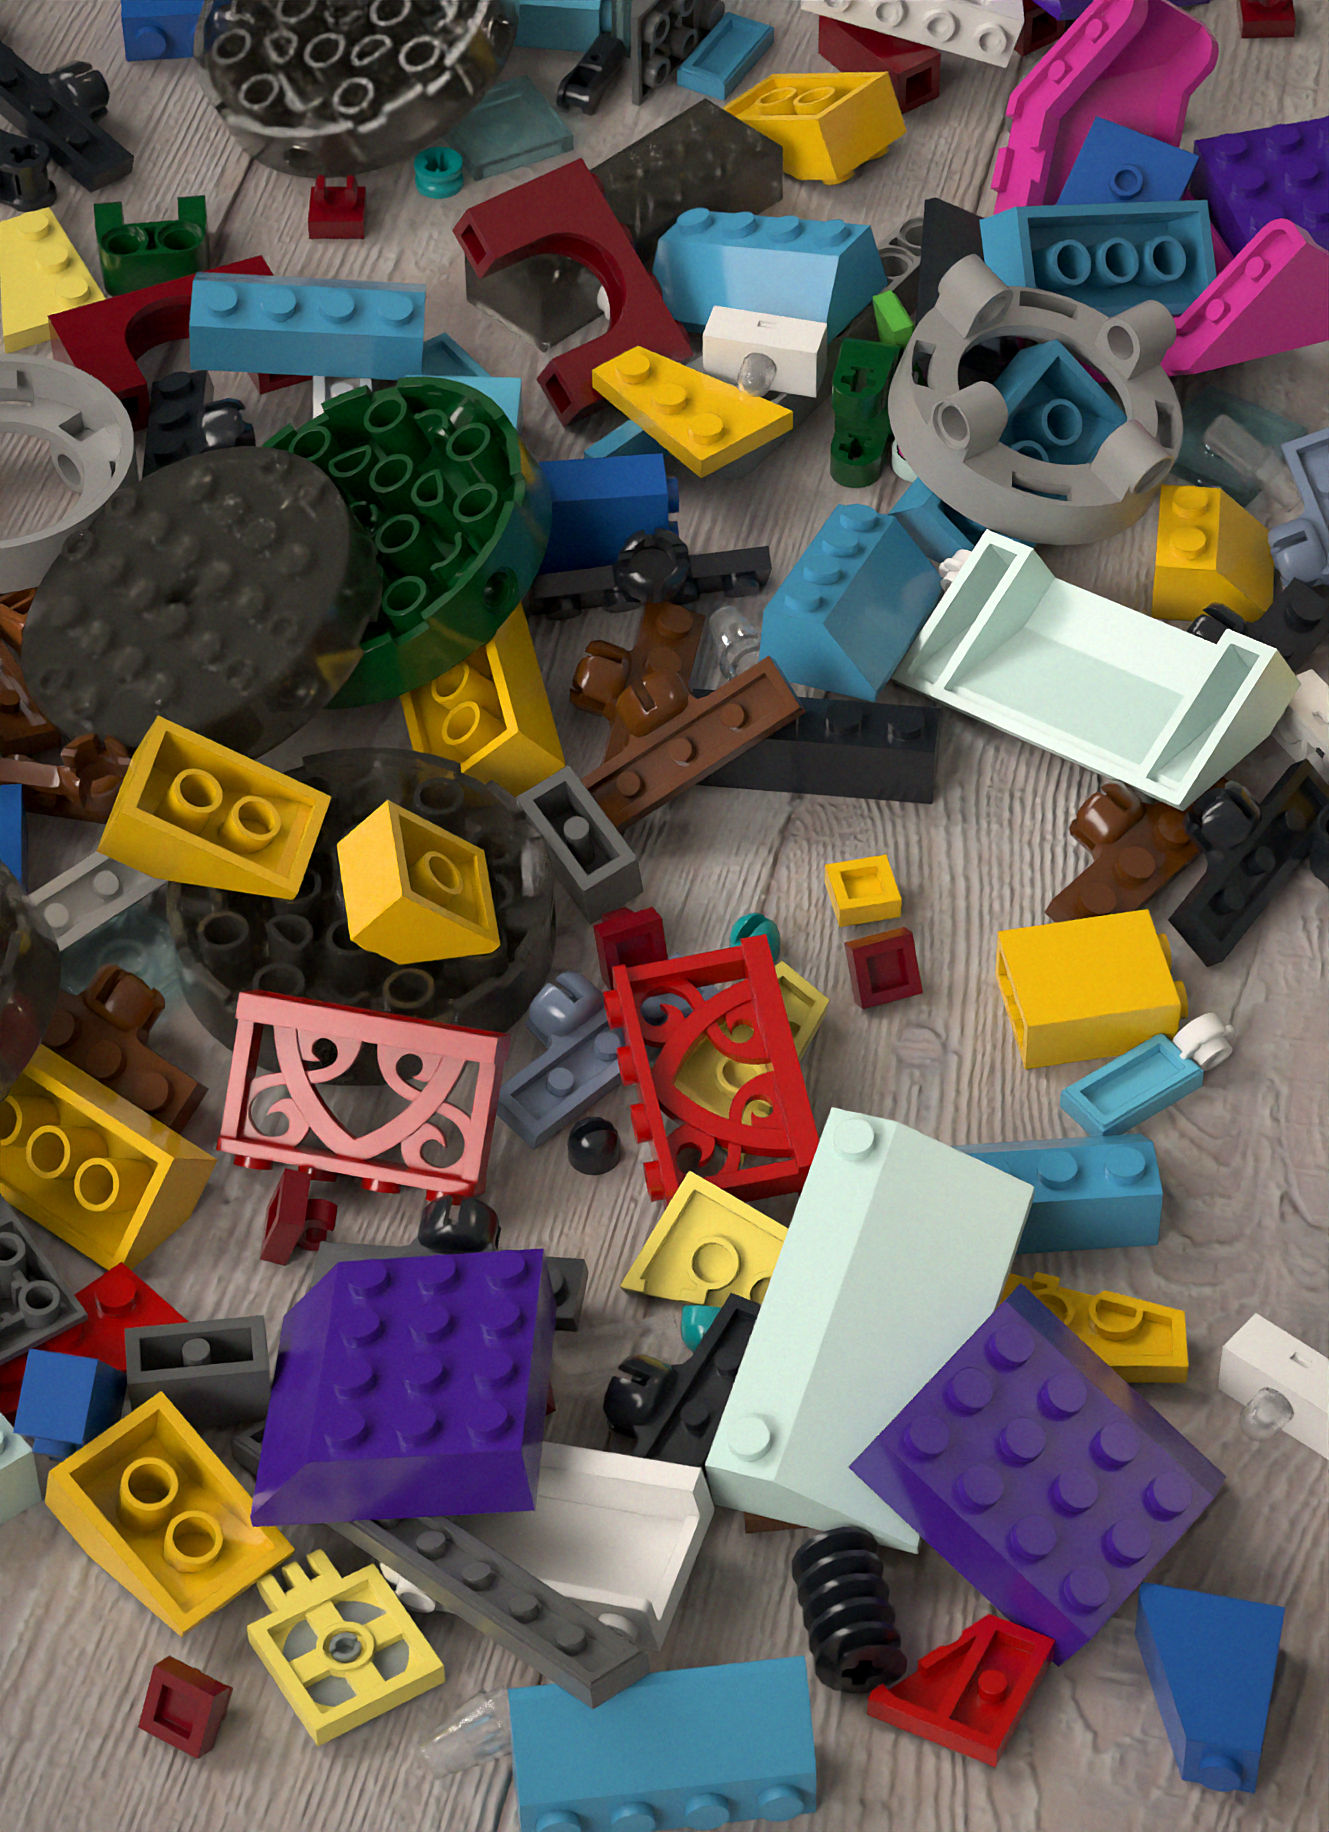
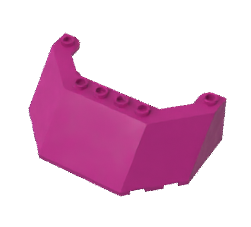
(1138, 70)

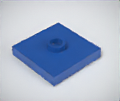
(1127, 168)

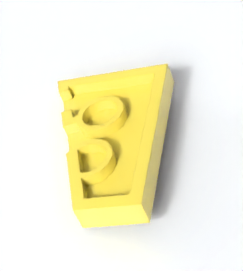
(39, 277)
(714, 1079)
(707, 1249)

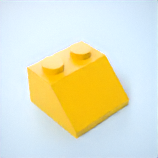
(1208, 555)
(415, 889)

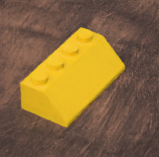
(490, 713)
(94, 1164)

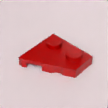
(969, 1690)

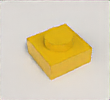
(862, 890)

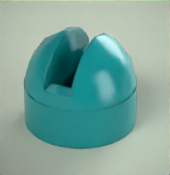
(753, 925)
(695, 1323)

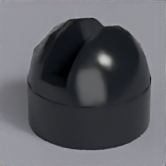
(593, 1146)

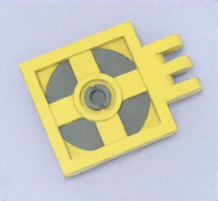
(340, 1646)

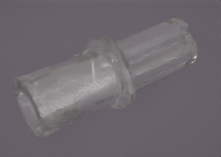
(1253, 461)

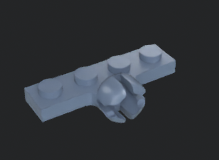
(1302, 544)
(579, 1057)

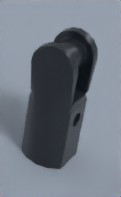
(592, 75)

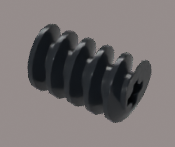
(848, 1611)

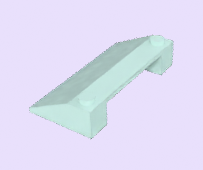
(1095, 676)
(872, 1293)

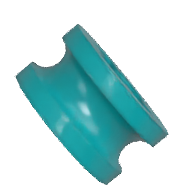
(438, 172)

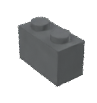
(582, 844)
(205, 1368)

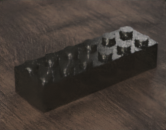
(683, 165)

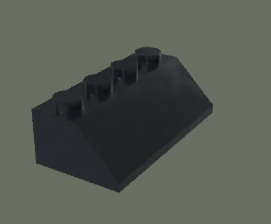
(946, 238)
(843, 752)

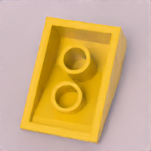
(824, 120)
(212, 817)
(164, 1516)

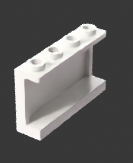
(603, 1534)

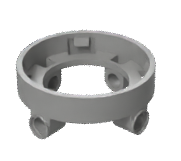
(955, 433)
(87, 441)

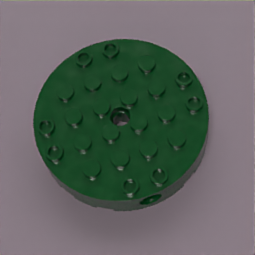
(452, 514)

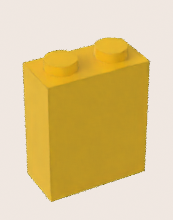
(1088, 987)

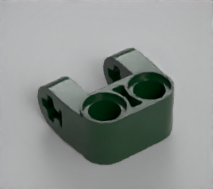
(151, 252)
(861, 410)

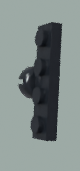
(64, 116)
(189, 423)
(650, 571)
(1291, 624)
(1248, 855)
(473, 1232)
(680, 1406)

